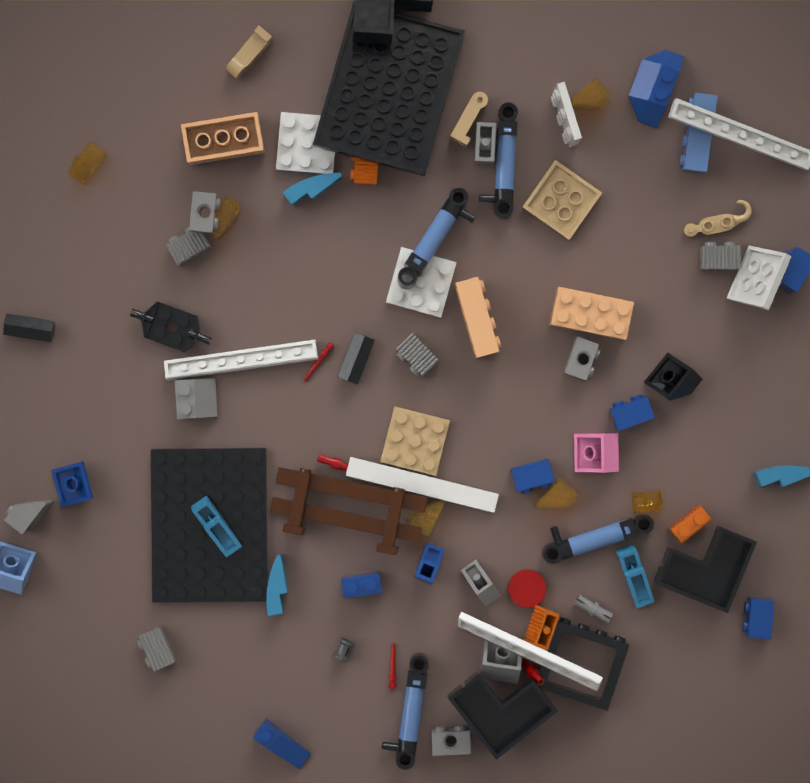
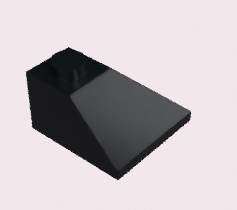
(673, 378)

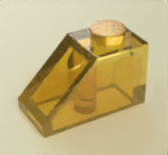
(591, 96)
(227, 215)
(557, 496)
(428, 519)

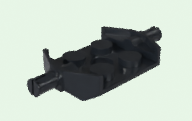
(155, 326)

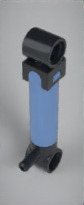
(504, 162)
(433, 237)
(595, 539)
(411, 713)

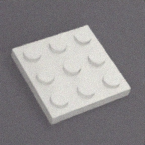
(566, 116)
(296, 145)
(759, 277)
(430, 289)

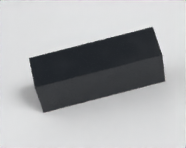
(28, 327)
(356, 358)

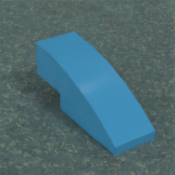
(312, 187)
(782, 474)
(216, 526)
(635, 575)
(276, 586)

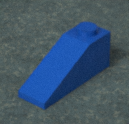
(281, 744)

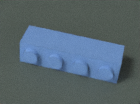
(697, 142)

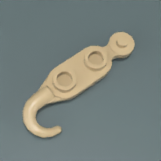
(718, 223)

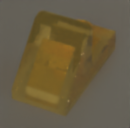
(86, 163)
(647, 501)

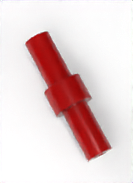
(335, 463)
(532, 672)

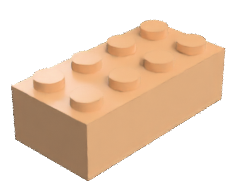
(223, 138)
(591, 313)
(477, 318)

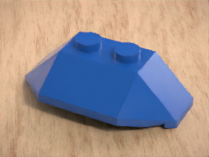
(654, 86)

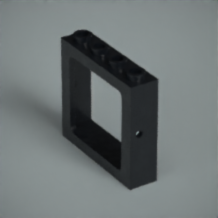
(599, 636)

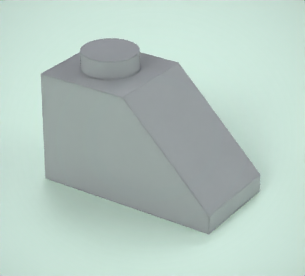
(480, 583)

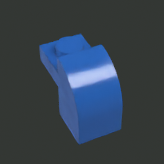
(429, 563)

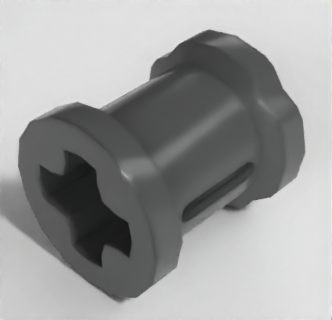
(343, 649)

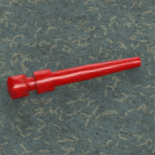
(324, 353)
(392, 676)

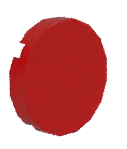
(527, 588)

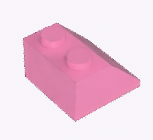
(596, 452)

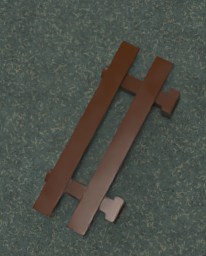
(389, 528)

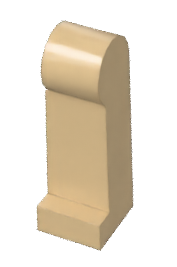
(249, 52)
(476, 104)

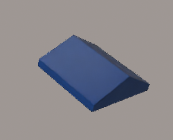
(72, 484)

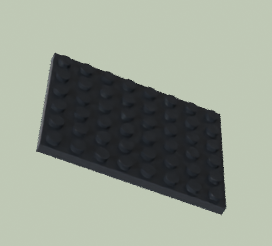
(392, 96)
(184, 556)

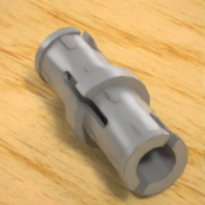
(593, 609)

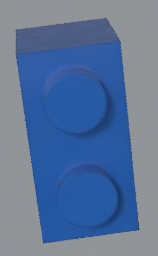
(631, 413)
(532, 475)
(361, 584)
(758, 618)

